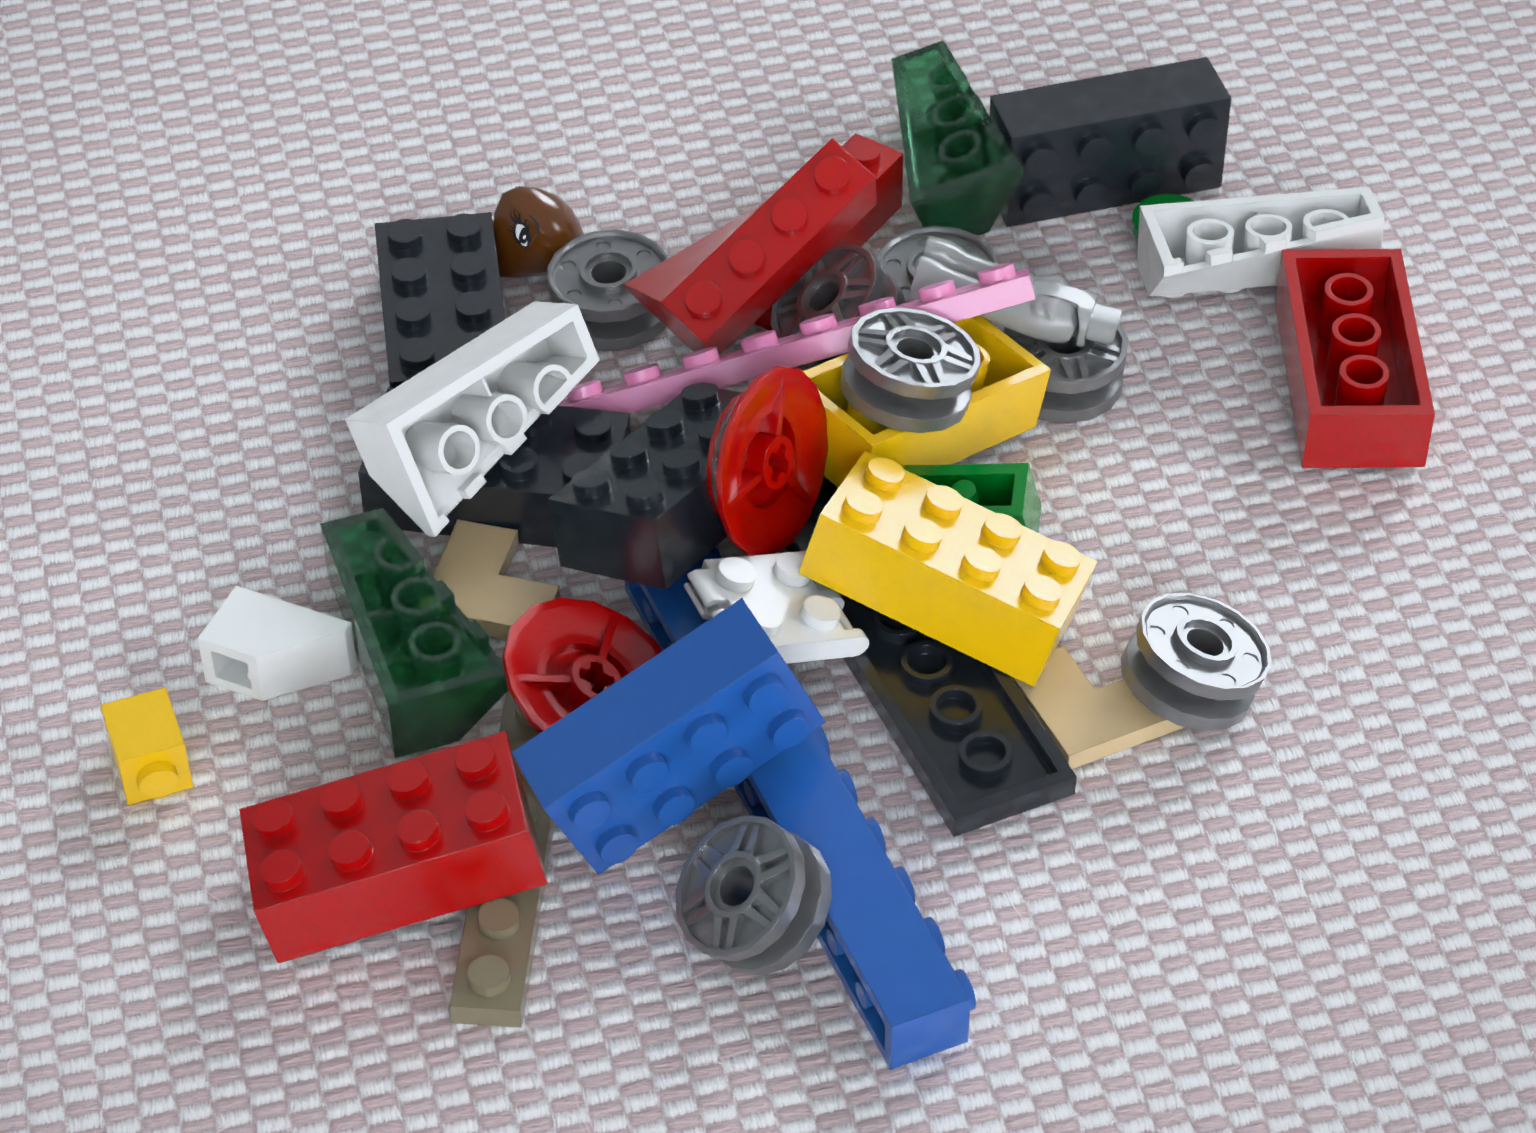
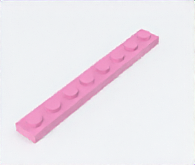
(818, 340)

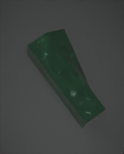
(951, 147)
(415, 645)

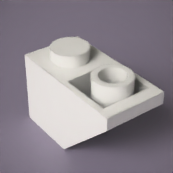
(273, 646)

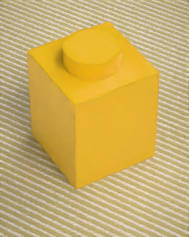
(147, 746)

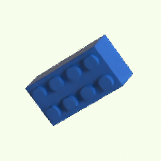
(668, 737)

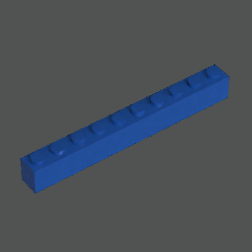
(873, 930)

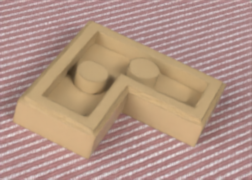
(476, 572)
(1087, 720)

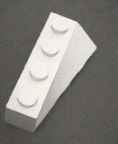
(1241, 239)
(459, 416)

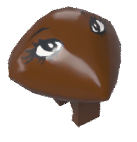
(530, 229)

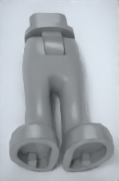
(1052, 317)

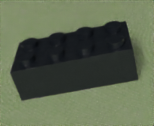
(1114, 139)
(436, 288)
(523, 482)
(646, 501)

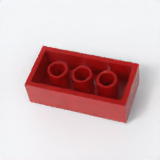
(1353, 359)
(390, 847)

